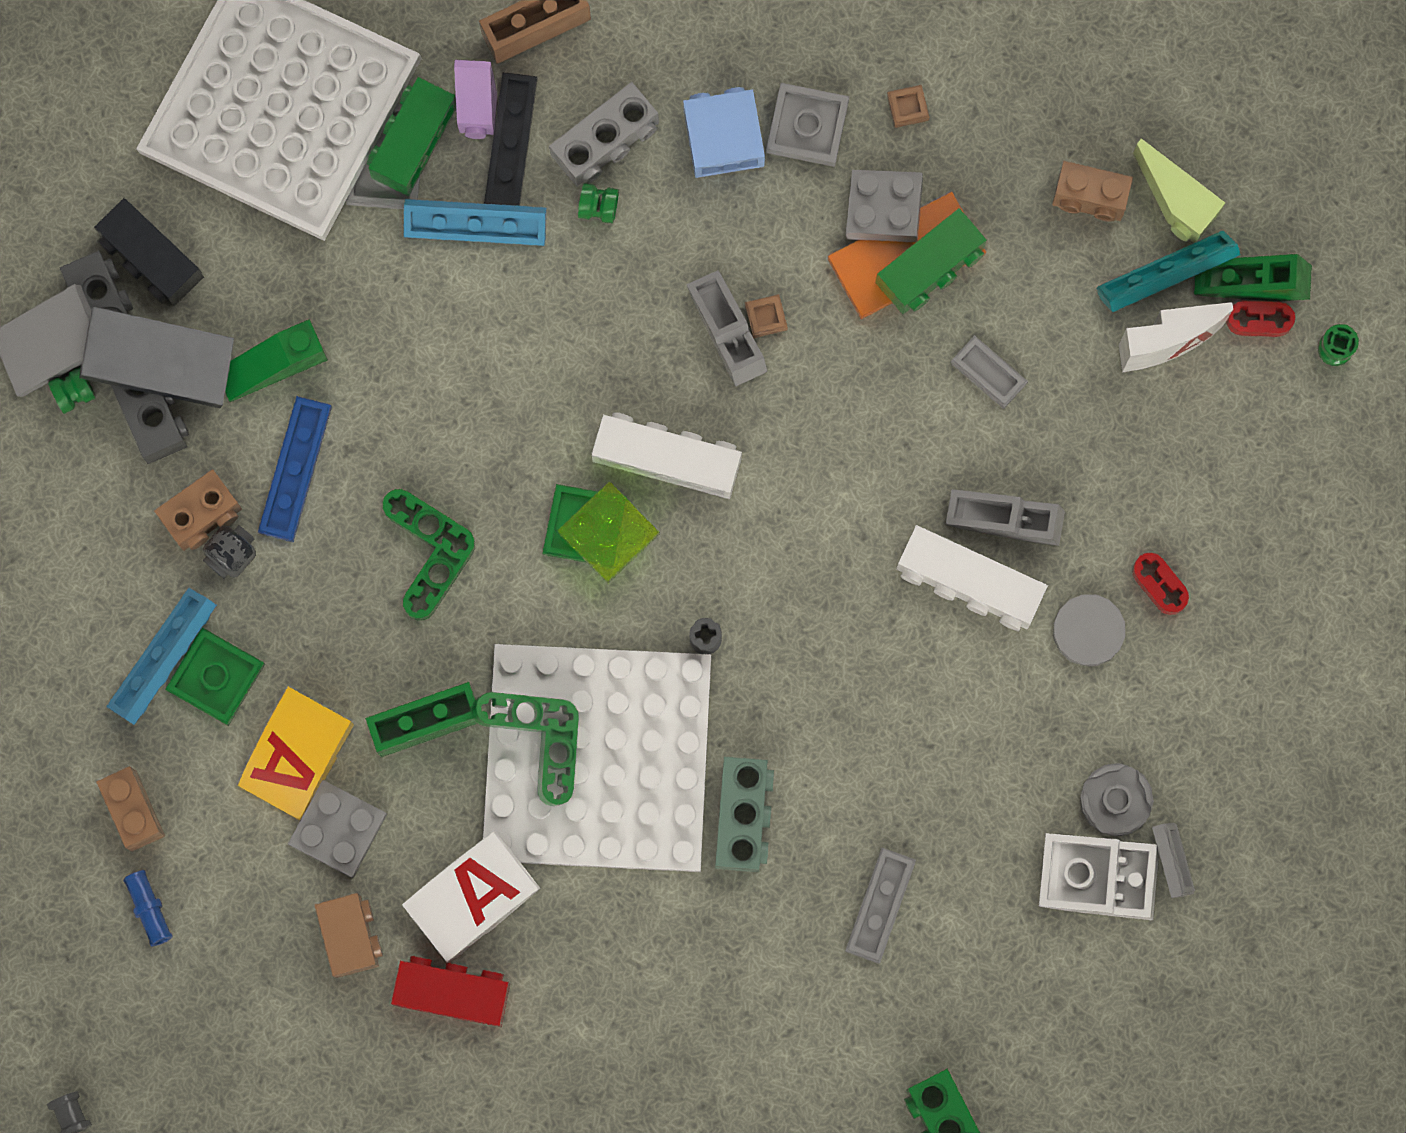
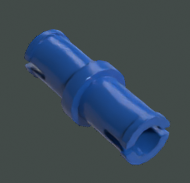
(147, 908)

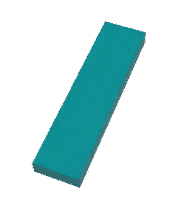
(1168, 271)

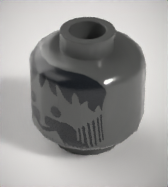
(229, 551)

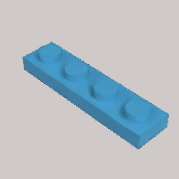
(474, 222)
(161, 656)

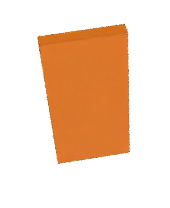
(864, 259)

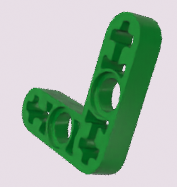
(441, 555)
(550, 733)

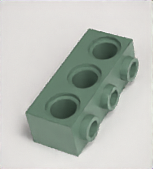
(735, 796)

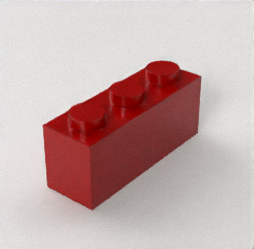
(451, 991)

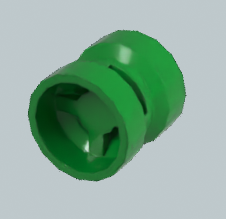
(590, 202)
(1333, 350)
(71, 390)

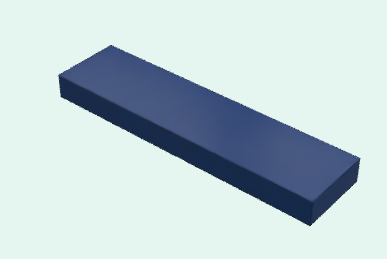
(294, 469)

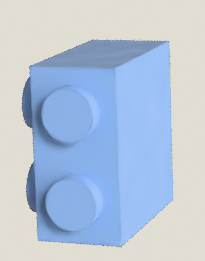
(723, 132)

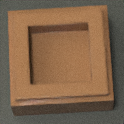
(908, 106)
(766, 316)

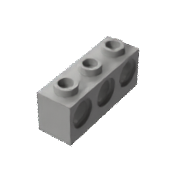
(609, 118)

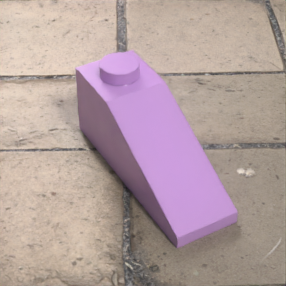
(475, 98)

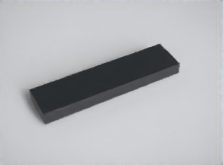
(511, 139)

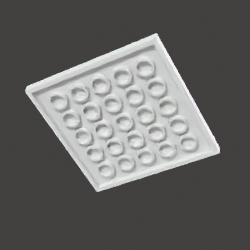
(280, 107)
(635, 758)

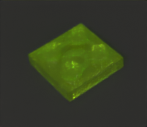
(608, 532)

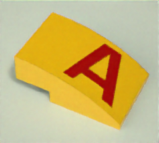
(295, 753)

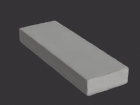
(880, 905)

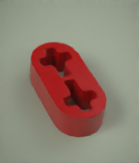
(1261, 310)
(1154, 589)

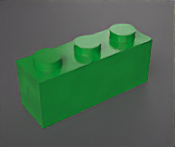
(411, 136)
(932, 262)
(422, 720)

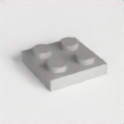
(807, 124)
(884, 205)
(337, 829)

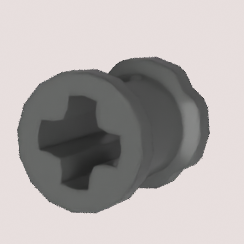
(715, 641)
(69, 1113)

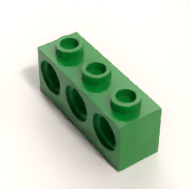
(951, 1107)

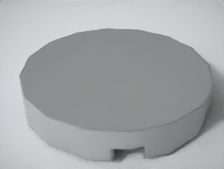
(1089, 630)
(1104, 802)

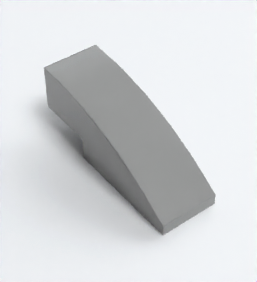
(727, 328)
(1006, 516)

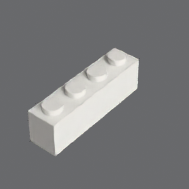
(666, 455)
(971, 577)

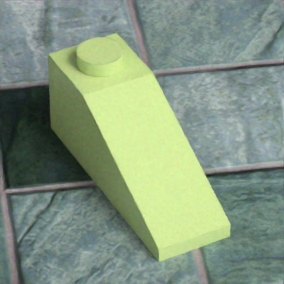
(1182, 199)

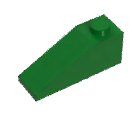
(1257, 279)
(274, 360)

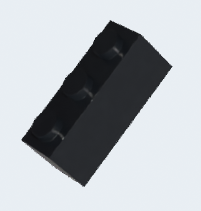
(147, 253)

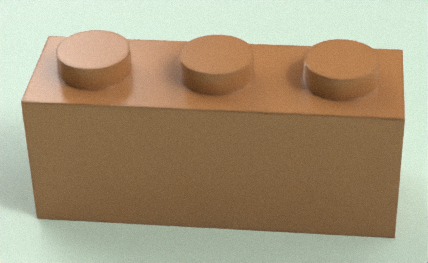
(530, 24)

